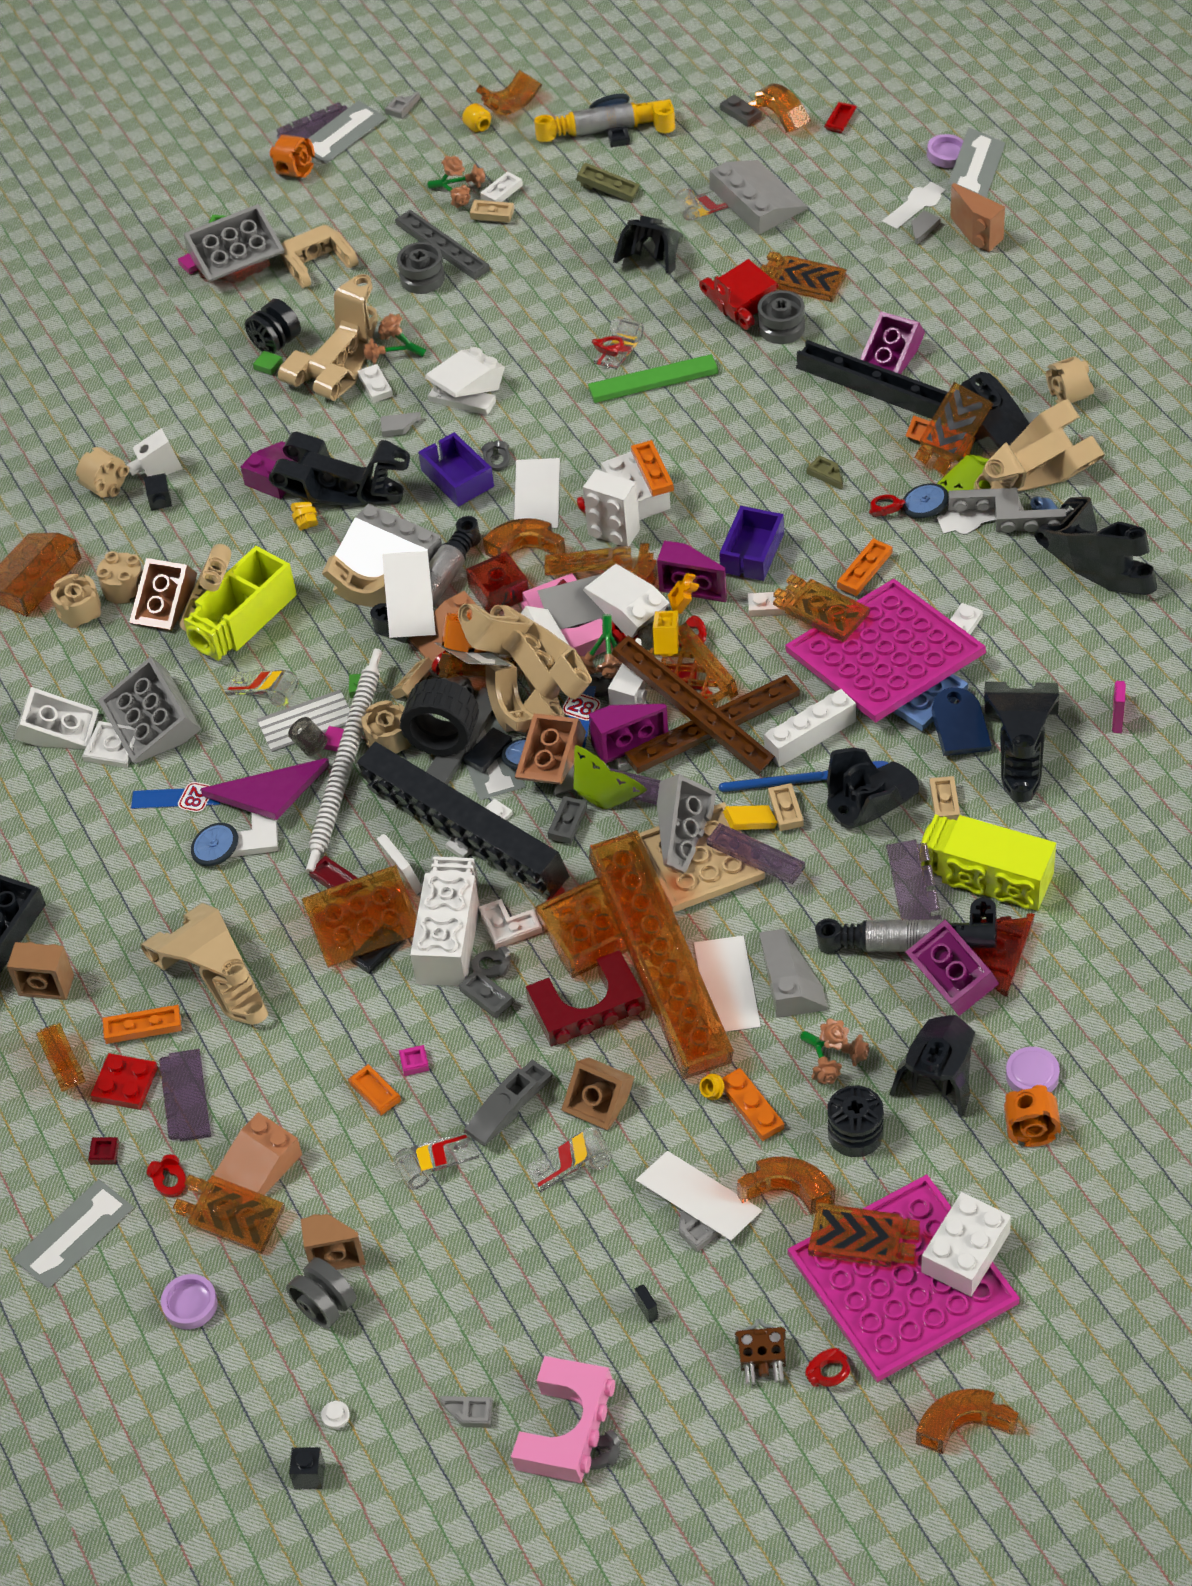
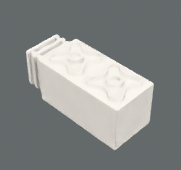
(446, 922)

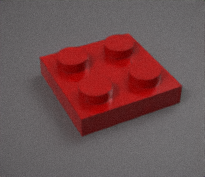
(124, 1081)

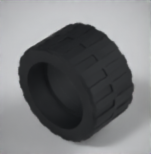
(443, 699)

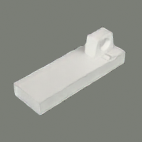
(477, 403)

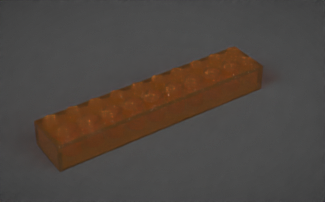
(660, 955)

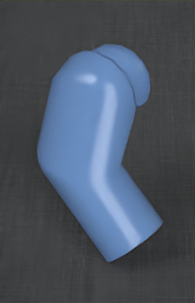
(1042, 503)

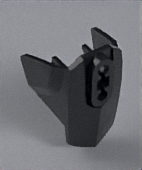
(639, 231)
(1004, 418)
(864, 790)
(942, 1054)

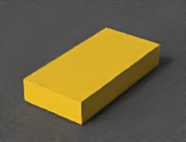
(750, 817)

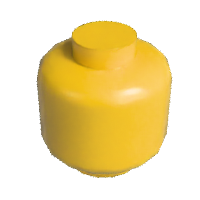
(476, 117)

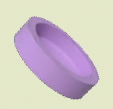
(944, 150)
(1032, 1067)
(189, 1301)

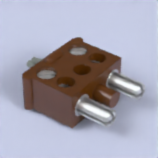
(758, 1342)

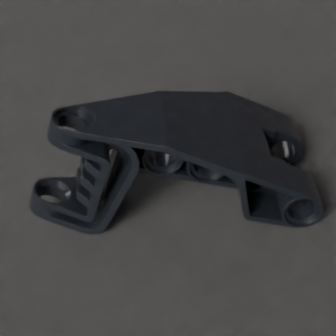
(336, 482)
(1102, 554)
(1022, 733)

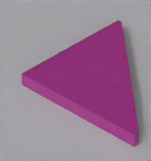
(268, 792)

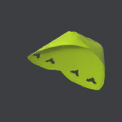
(966, 474)
(600, 785)

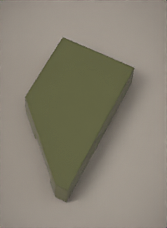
(825, 471)

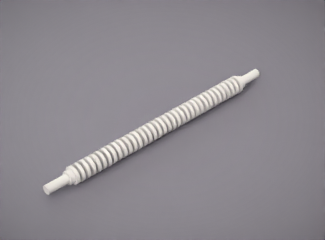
(343, 762)

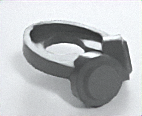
(487, 451)
(502, 955)
(610, 1441)

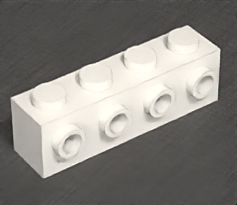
(810, 727)

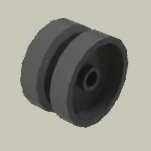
(420, 267)
(781, 317)
(321, 1293)

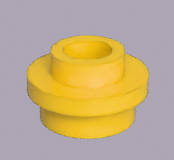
(712, 1086)

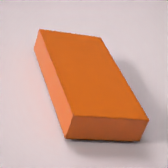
(374, 1090)

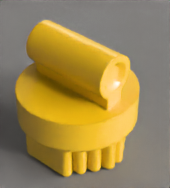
(304, 515)

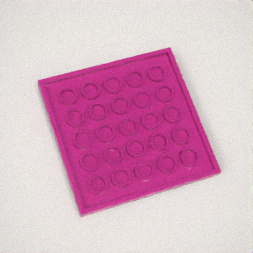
(891, 654)
(898, 1310)

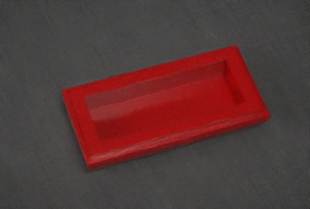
(840, 117)

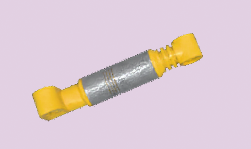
(604, 118)

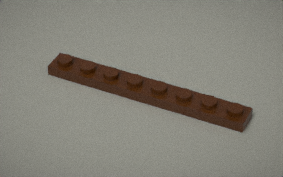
(693, 705)
(690, 735)

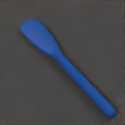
(780, 780)

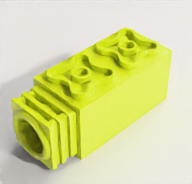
(242, 605)
(990, 860)

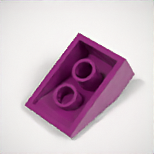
(893, 342)
(259, 466)
(679, 559)
(625, 727)
(952, 967)

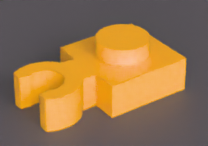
(681, 593)

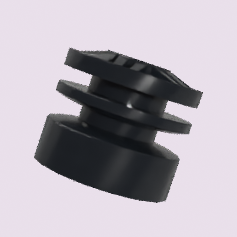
(272, 326)
(855, 1121)

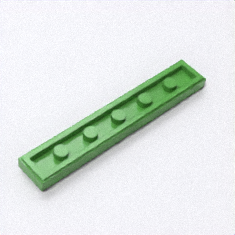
(652, 378)

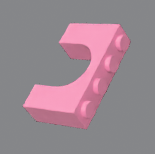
(580, 638)
(567, 1455)

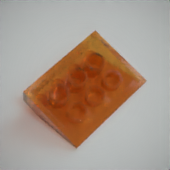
(34, 568)
(360, 916)
(580, 927)

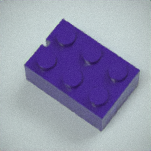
(460, 472)
(752, 542)

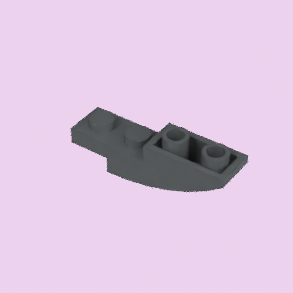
(506, 1101)

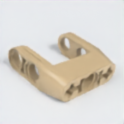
(312, 245)
(212, 572)

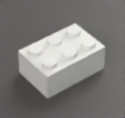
(627, 468)
(611, 508)
(966, 1244)

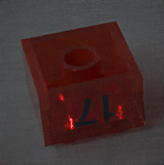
(497, 582)

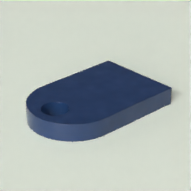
(960, 725)

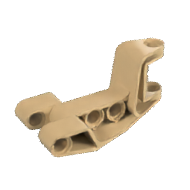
(342, 355)
(1041, 453)
(542, 656)
(209, 946)

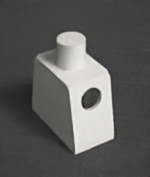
(154, 456)

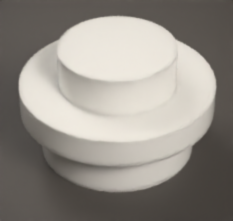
(335, 1414)

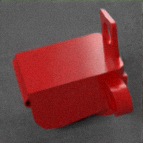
(739, 292)

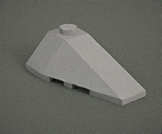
(682, 815)
(790, 978)

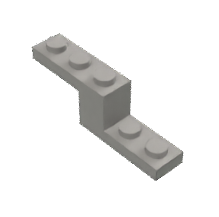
(1005, 507)

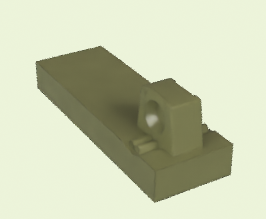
(592, 176)

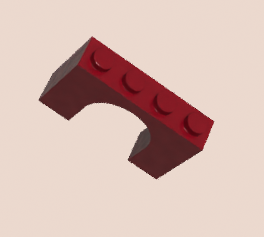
(565, 1022)

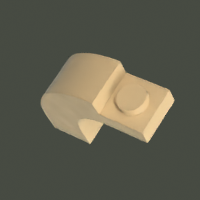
(354, 586)
(505, 698)

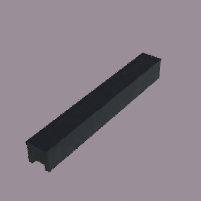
(870, 379)

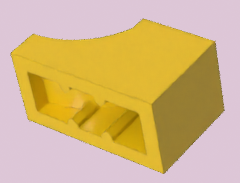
(666, 633)

